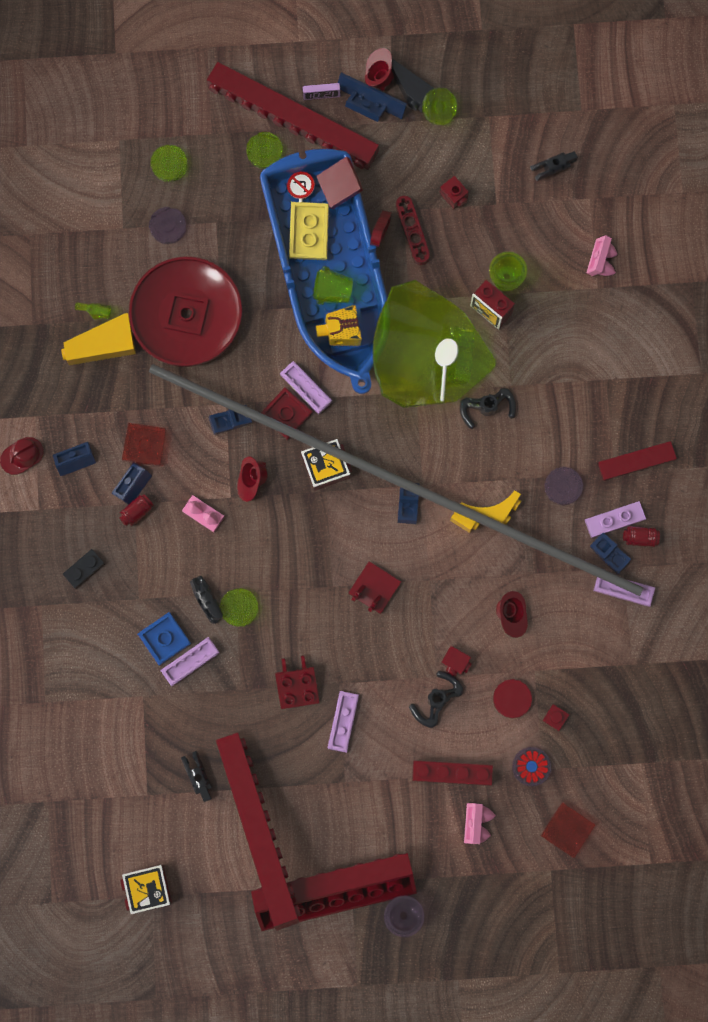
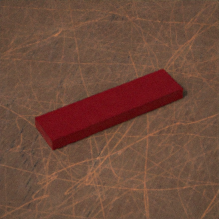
(636, 461)

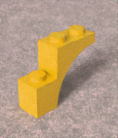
(498, 512)

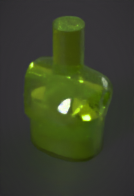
(95, 310)

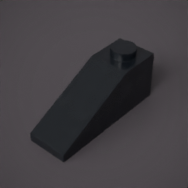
(411, 86)

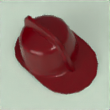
(379, 69)
(21, 455)
(251, 476)
(513, 614)

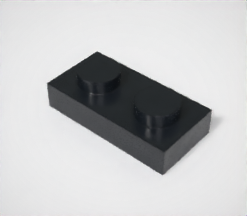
(83, 569)

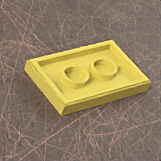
(308, 231)

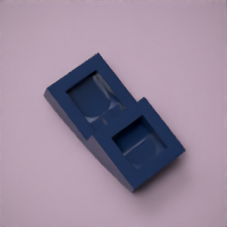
(227, 421)
(408, 507)
(610, 553)

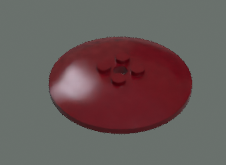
(182, 286)

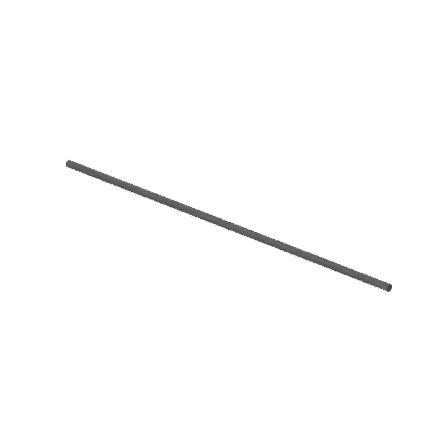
(396, 480)

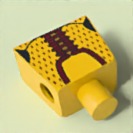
(341, 327)

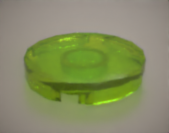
(439, 106)
(264, 149)
(169, 163)
(239, 607)

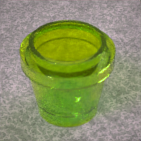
(510, 264)
(332, 287)

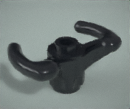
(487, 400)
(457, 691)

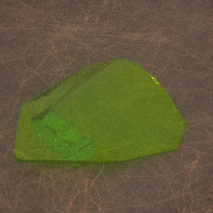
(406, 344)

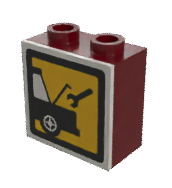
(492, 304)
(324, 468)
(146, 889)

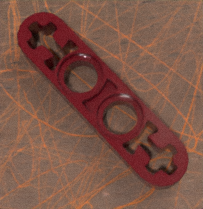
(380, 228)
(412, 230)

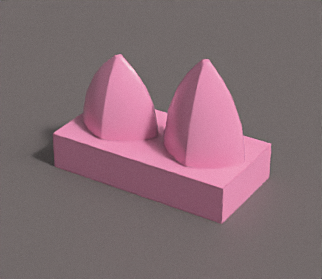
(602, 250)
(203, 513)
(475, 816)

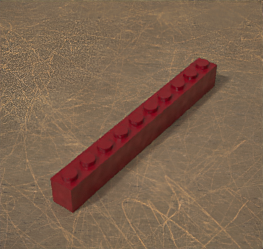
(291, 115)
(257, 832)

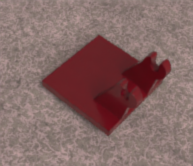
(374, 588)
(297, 686)

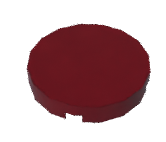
(512, 698)

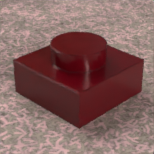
(555, 717)

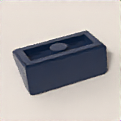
(74, 459)
(131, 483)

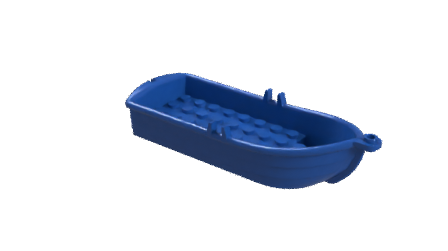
(347, 254)

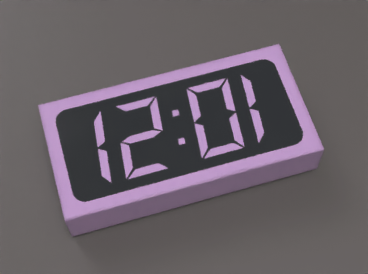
(321, 91)

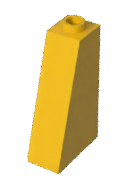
(102, 342)

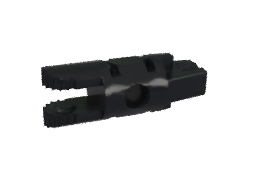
(554, 164)
(206, 599)
(198, 786)

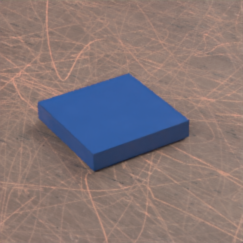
(164, 638)

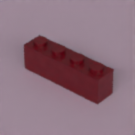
(452, 773)

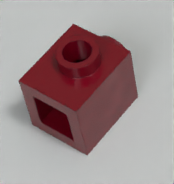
(454, 193)
(456, 661)

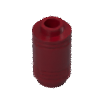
(136, 510)
(641, 536)

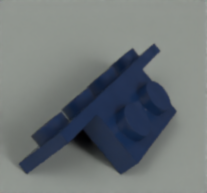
(369, 100)

